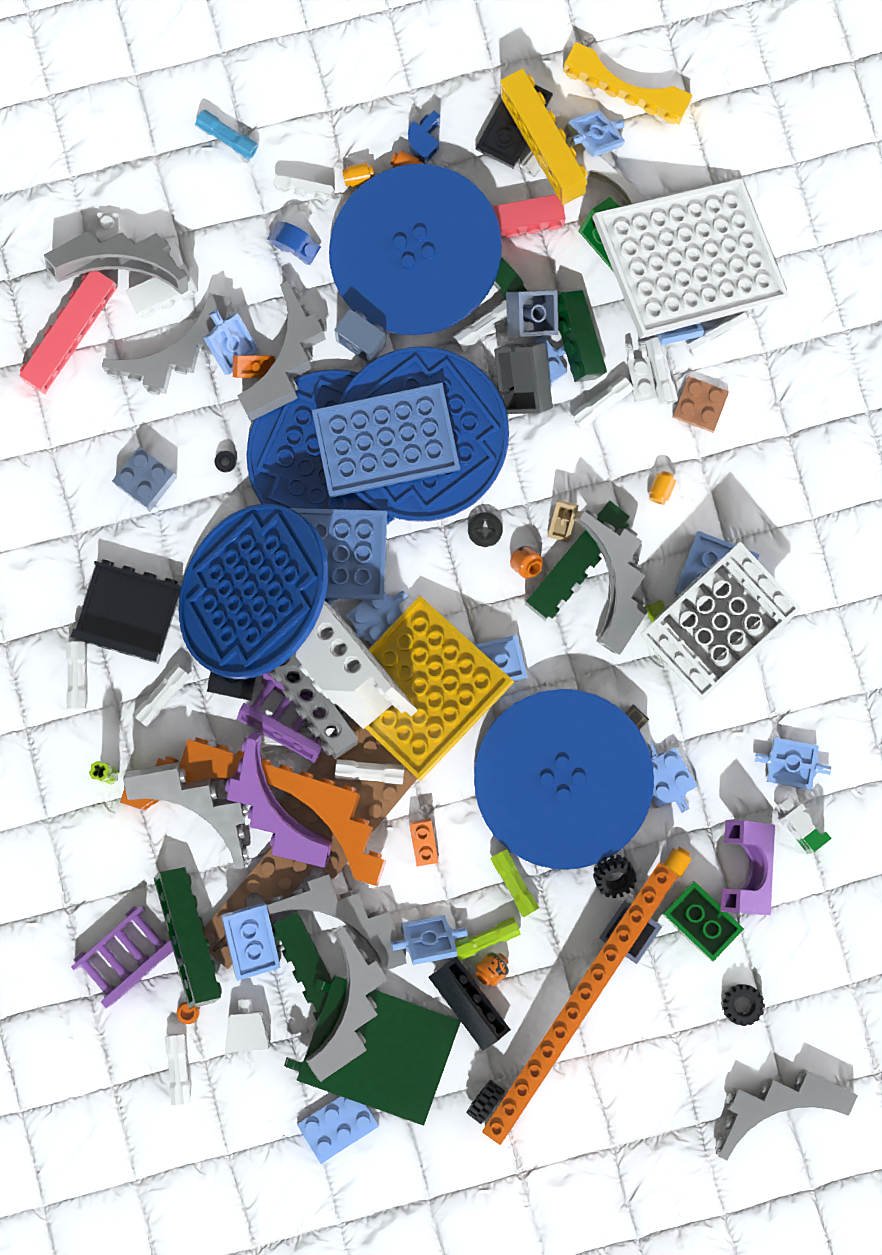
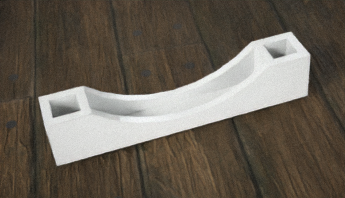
(599, 169)

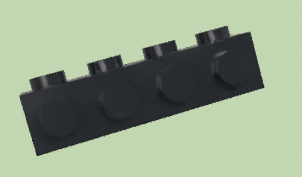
(469, 1003)

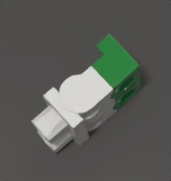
(800, 826)

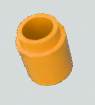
(357, 174)
(662, 487)
(678, 860)

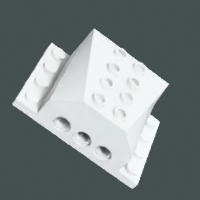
(720, 620)
(348, 671)

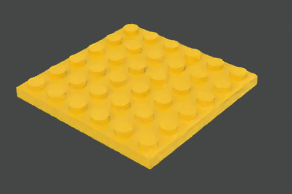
(442, 678)

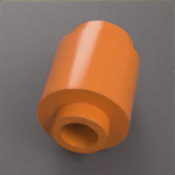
(404, 158)

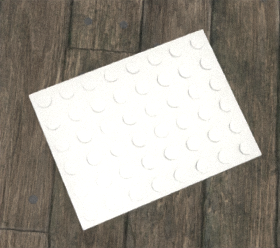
(690, 257)

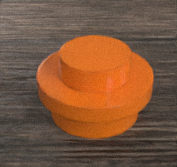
(187, 1015)

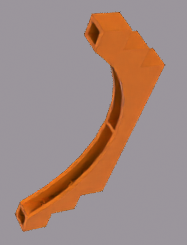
(331, 803)

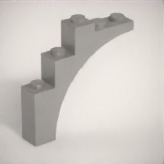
(120, 253)
(181, 356)
(278, 385)
(624, 611)
(168, 784)
(321, 898)
(362, 978)
(776, 1098)

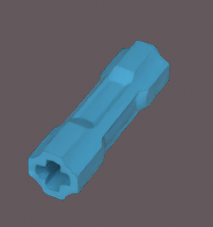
(239, 143)

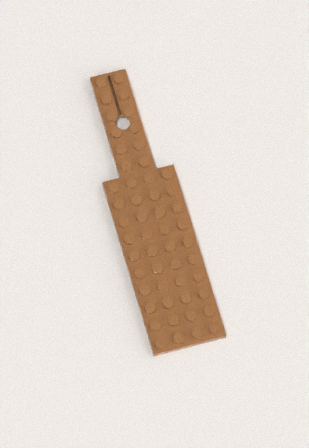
(280, 875)

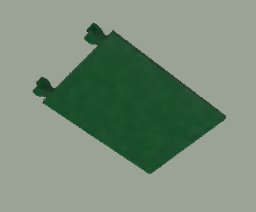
(401, 1058)

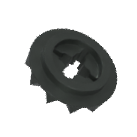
(492, 523)

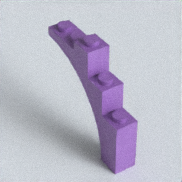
(289, 837)

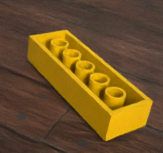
(543, 136)

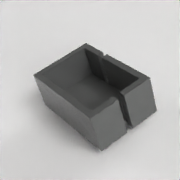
(527, 370)

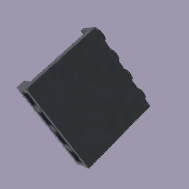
(127, 611)

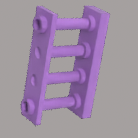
(273, 728)
(128, 978)

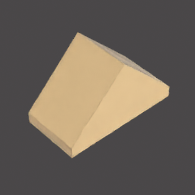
(562, 520)

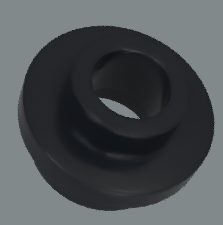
(225, 455)

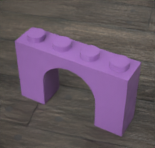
(756, 893)

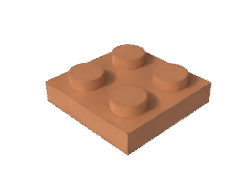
(700, 404)

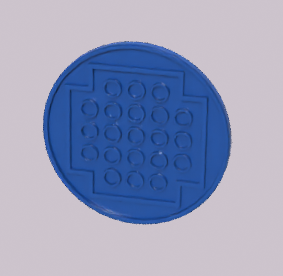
(415, 249)
(476, 421)
(285, 449)
(253, 591)
(564, 779)

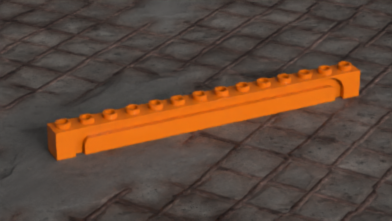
(580, 1003)

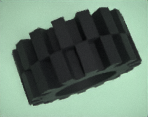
(620, 885)
(756, 1008)
(485, 1101)

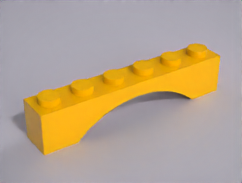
(665, 102)

